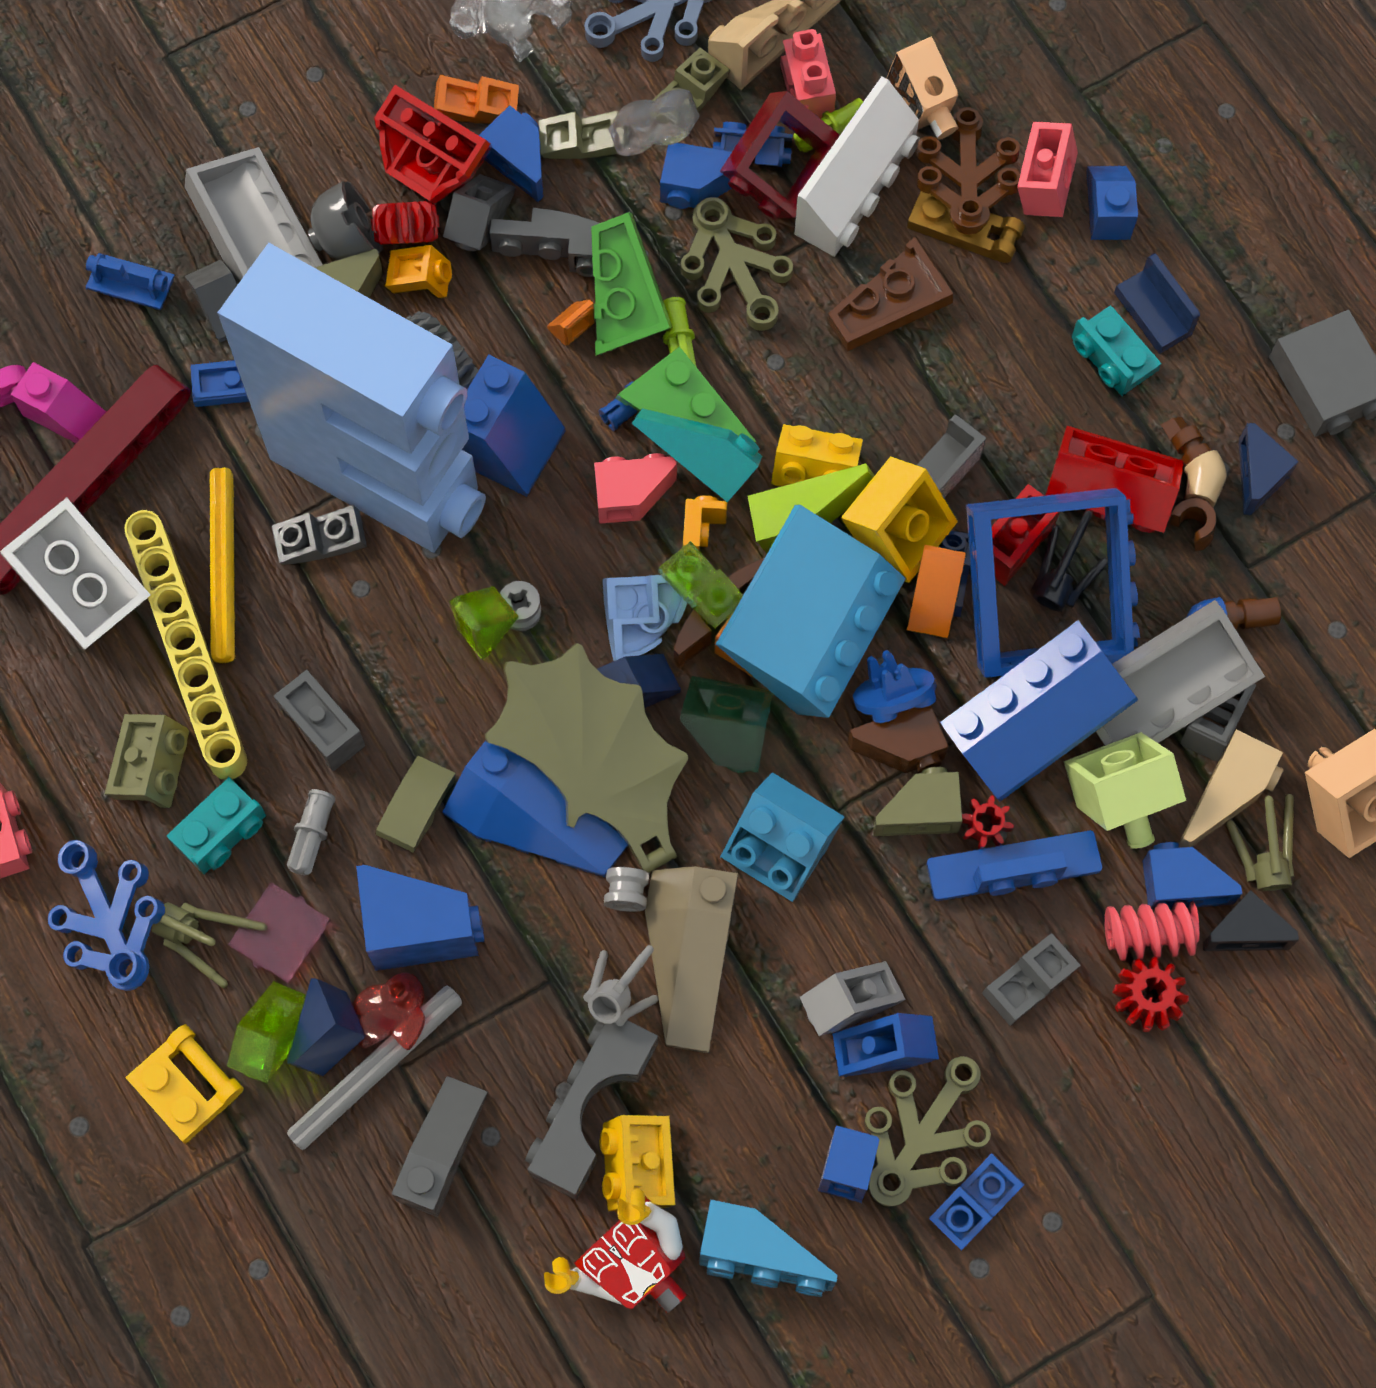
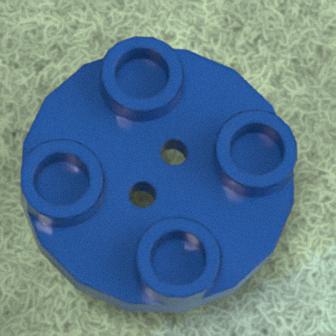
(893, 689)

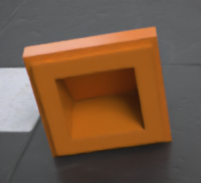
(573, 321)

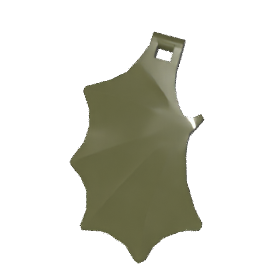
(593, 747)

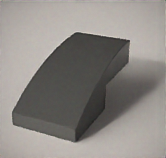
(1031, 979)

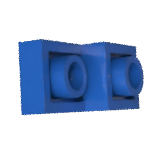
(976, 1201)

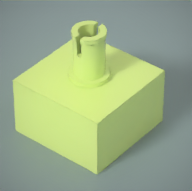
(1125, 785)

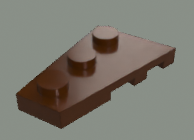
(894, 297)

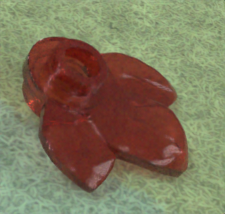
(387, 1015)

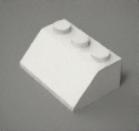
(75, 573)

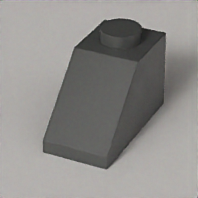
(474, 208)

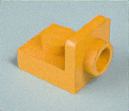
(417, 270)
(698, 516)

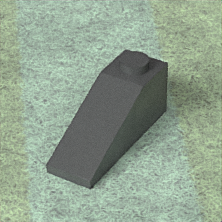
(439, 1147)

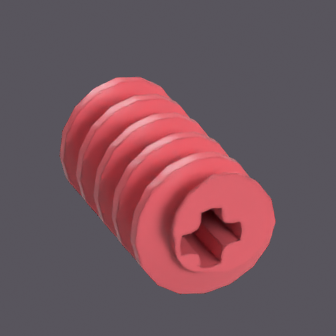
(1152, 929)

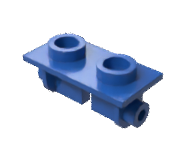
(770, 154)
(128, 280)

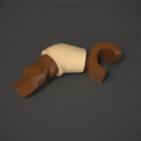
(1204, 479)

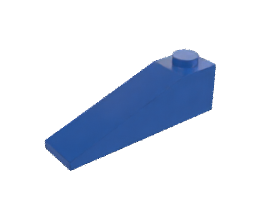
(519, 807)

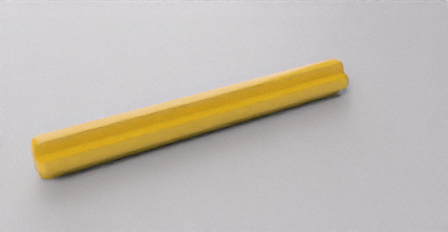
(222, 565)

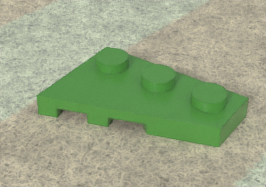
(625, 288)
(681, 391)

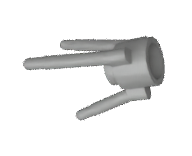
(611, 999)

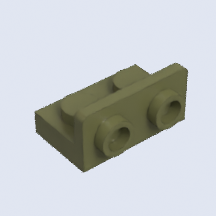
(147, 759)

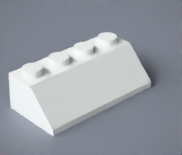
(856, 170)

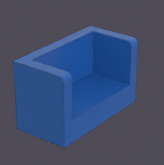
(849, 1164)

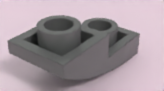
(316, 538)

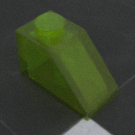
(266, 1033)

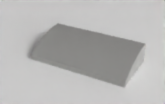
(246, 211)
(1182, 675)

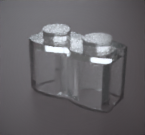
(653, 122)

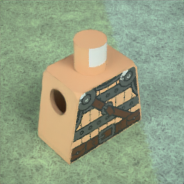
(925, 86)

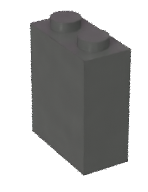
(1328, 373)

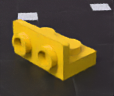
(637, 1158)

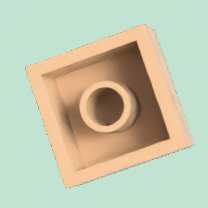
(1345, 794)

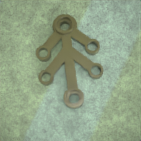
(734, 258)
(921, 1137)

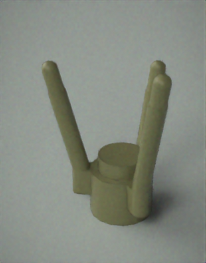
(1272, 868)
(180, 926)

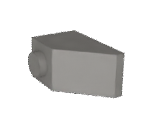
(851, 997)

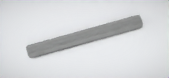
(369, 1073)

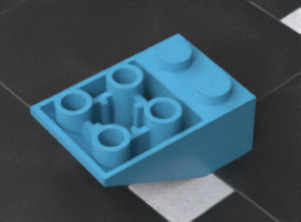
(751, 1244)

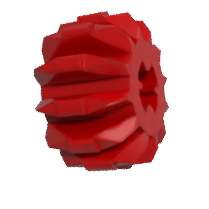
(405, 222)
(1164, 1007)

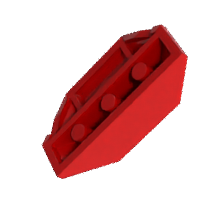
(426, 146)

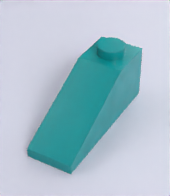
(707, 451)

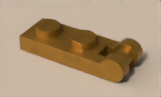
(933, 219)

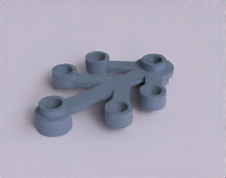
(660, 10)

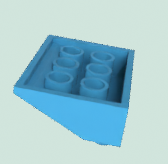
(810, 613)

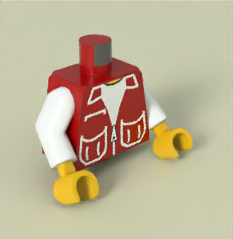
(628, 1259)

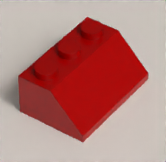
(1100, 463)

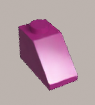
(55, 403)

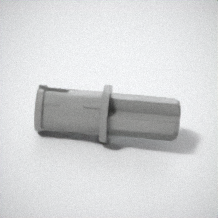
(310, 831)

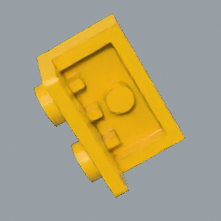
(812, 453)

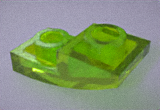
(701, 585)

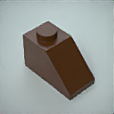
(903, 743)

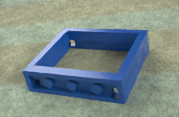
(1120, 557)

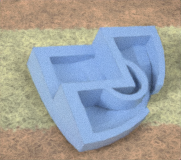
(639, 612)

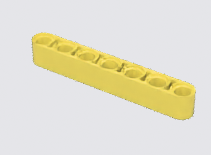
(194, 660)

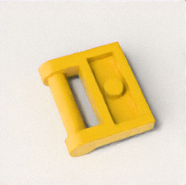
(173, 1094)

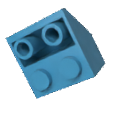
(781, 836)

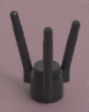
(1055, 588)

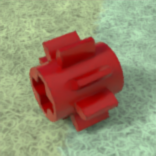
(997, 817)

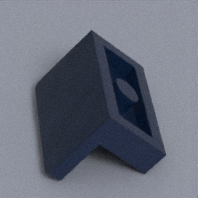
(1158, 305)

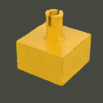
(900, 515)

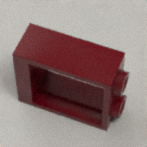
(802, 122)

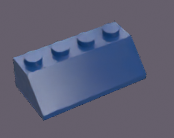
(1039, 711)

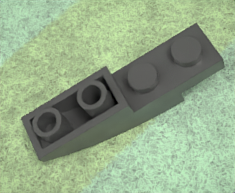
(550, 236)

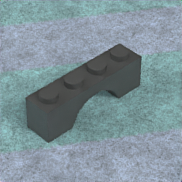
(617, 1056)

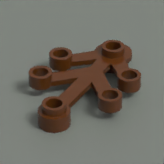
(968, 211)

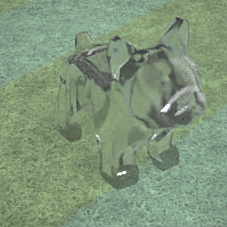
(506, 20)

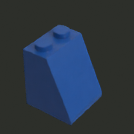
(509, 426)
(415, 920)

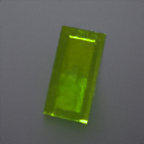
(482, 618)

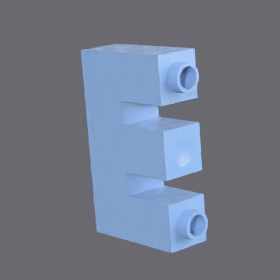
(354, 398)

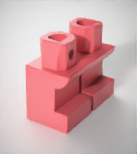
(808, 72)

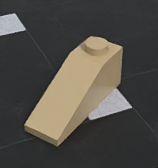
(1236, 783)

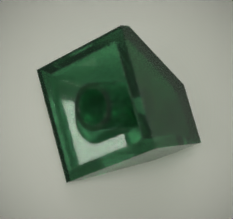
(728, 721)

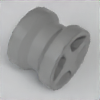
(529, 609)
(626, 889)

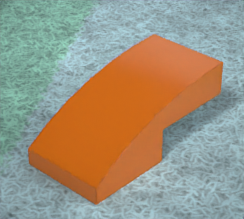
(474, 101)
(936, 591)

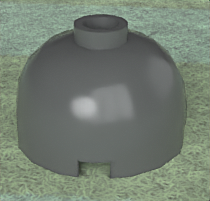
(341, 223)

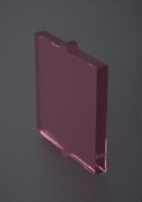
(289, 935)

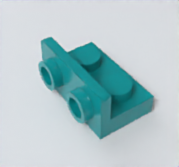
(1114, 350)
(217, 826)

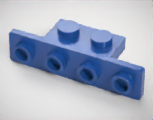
(1013, 866)

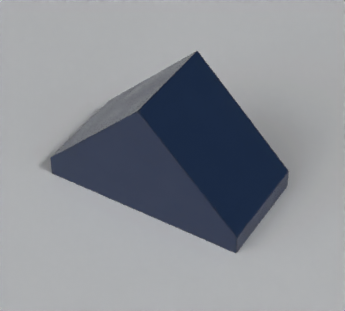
(1262, 467)
(325, 1029)

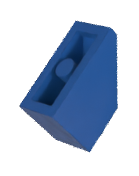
(516, 150)
(692, 175)
(1111, 202)
(1186, 876)
(886, 1045)

